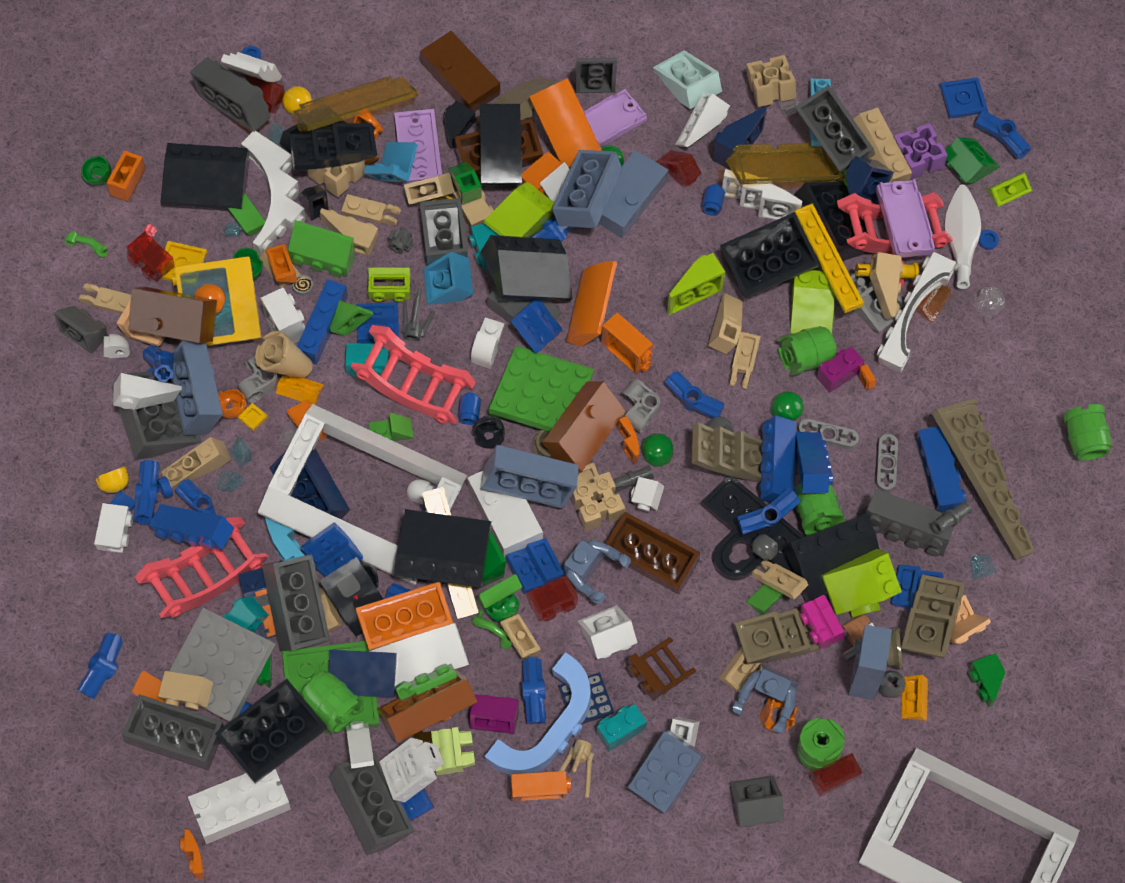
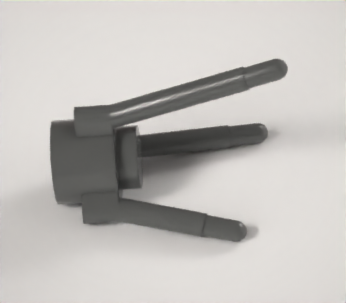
(413, 330)

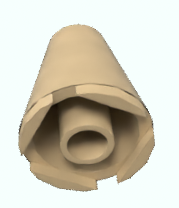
(282, 356)

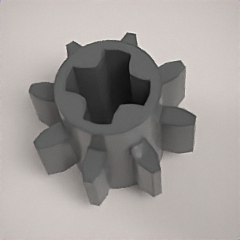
(400, 240)

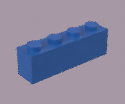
(318, 326)
(777, 457)
(813, 462)
(940, 469)
(191, 527)

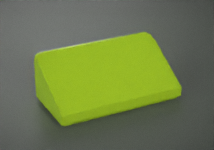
(1009, 189)

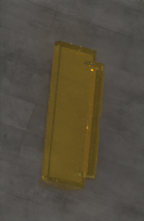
(353, 102)
(782, 165)

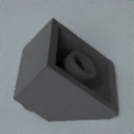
(81, 327)
(757, 801)

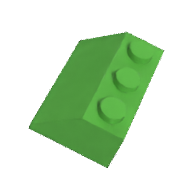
(321, 249)

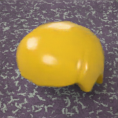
(294, 97)
(113, 481)

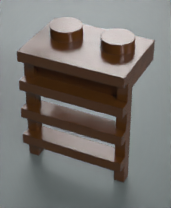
(647, 677)

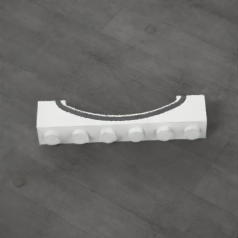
(936, 273)

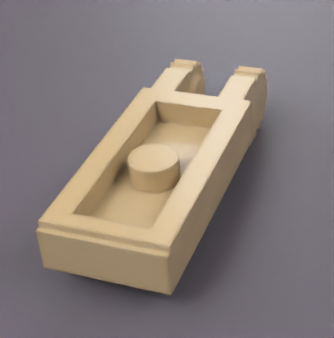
(369, 210)
(105, 299)
(745, 357)
(780, 579)

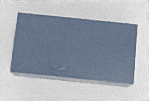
(587, 188)
(633, 192)
(198, 399)
(530, 476)
(870, 662)

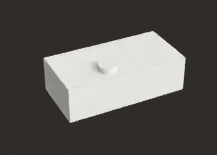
(511, 516)

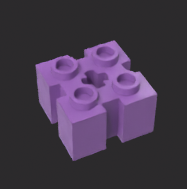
(921, 150)

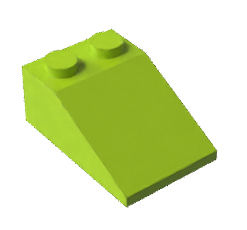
(521, 212)
(698, 283)
(811, 302)
(861, 582)

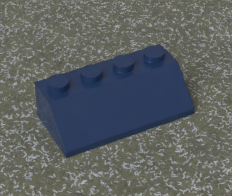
(317, 486)

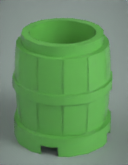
(806, 349)
(1088, 432)
(818, 510)
(331, 701)
(816, 755)

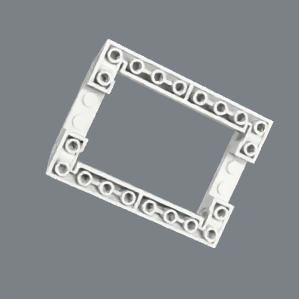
(308, 520)
(902, 868)

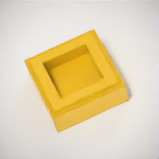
(252, 417)

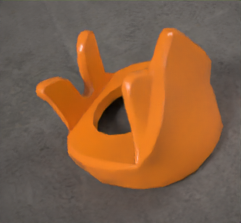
(368, 117)
(766, 714)

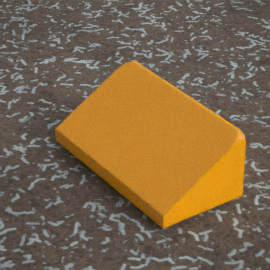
(299, 388)
(915, 698)

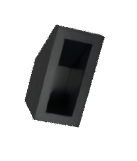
(458, 121)
(313, 200)

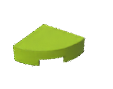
(865, 609)

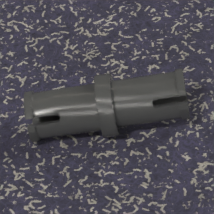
(631, 478)
(951, 517)

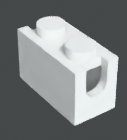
(113, 528)

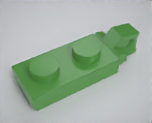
(425, 681)

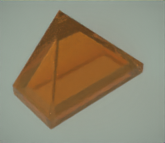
(934, 302)

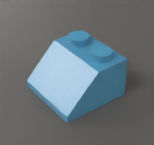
(448, 279)

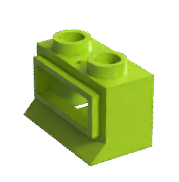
(397, 293)

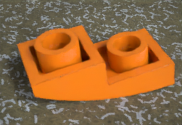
(190, 847)

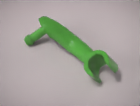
(98, 248)
(479, 622)

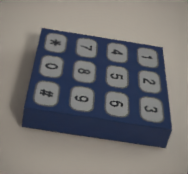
(600, 701)

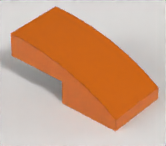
(630, 444)

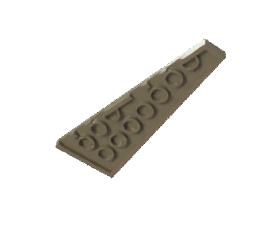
(984, 469)

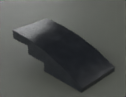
(500, 144)
(333, 147)

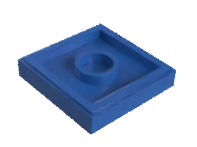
(963, 97)

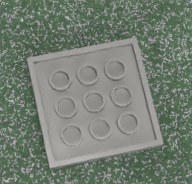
(225, 656)

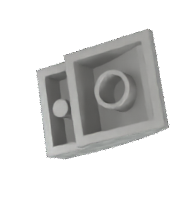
(871, 311)

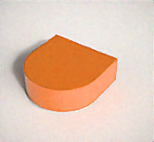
(866, 377)

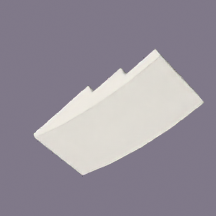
(252, 66)
(767, 198)
(426, 652)

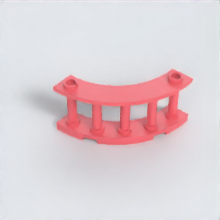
(860, 207)
(418, 362)
(191, 557)

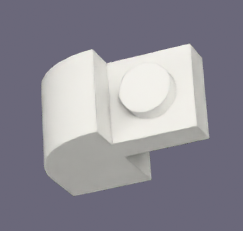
(486, 343)

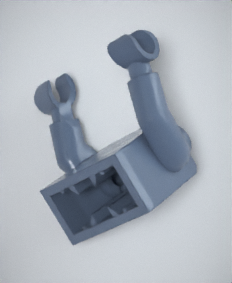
(584, 562)
(773, 684)

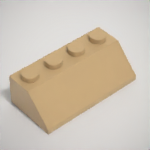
(884, 144)

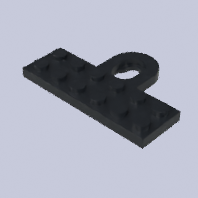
(726, 504)

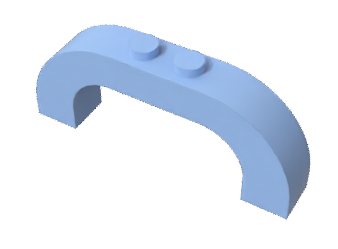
(556, 740)

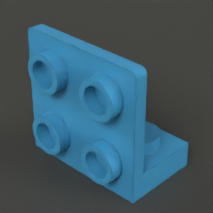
(395, 163)

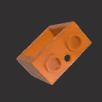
(627, 343)
(540, 785)

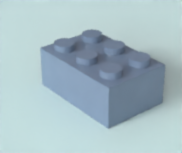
(667, 771)

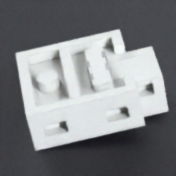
(410, 768)

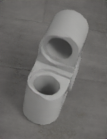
(255, 385)
(639, 396)

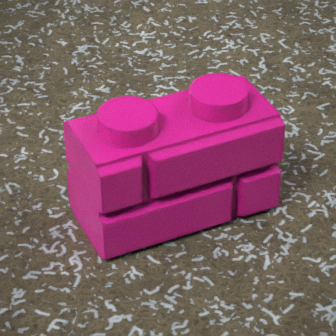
(822, 622)

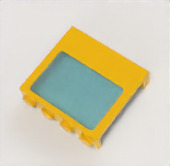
(239, 314)

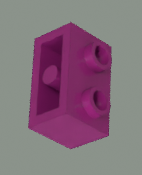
(839, 369)
(494, 714)

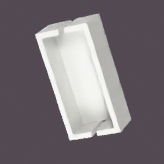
(238, 805)

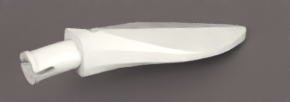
(964, 227)

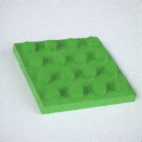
(538, 388)
(306, 663)

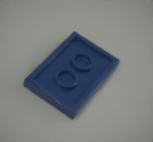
(365, 671)

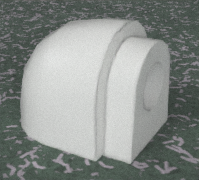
(116, 346)
(416, 488)

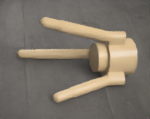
(581, 753)

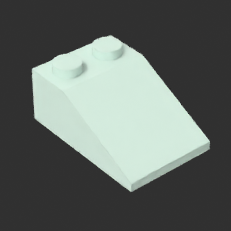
(688, 78)

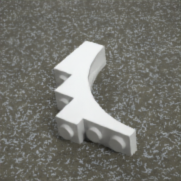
(284, 189)

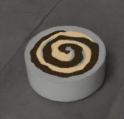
(303, 285)

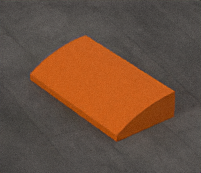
(564, 121)
(591, 303)
(403, 615)

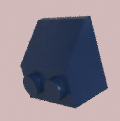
(864, 177)

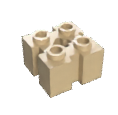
(771, 81)
(338, 177)
(586, 498)

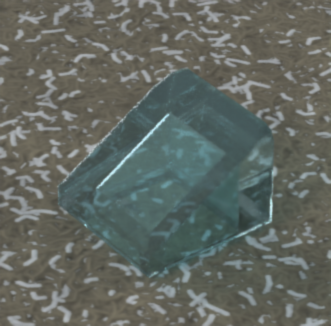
(240, 452)

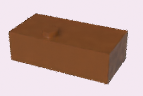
(584, 425)
(420, 711)

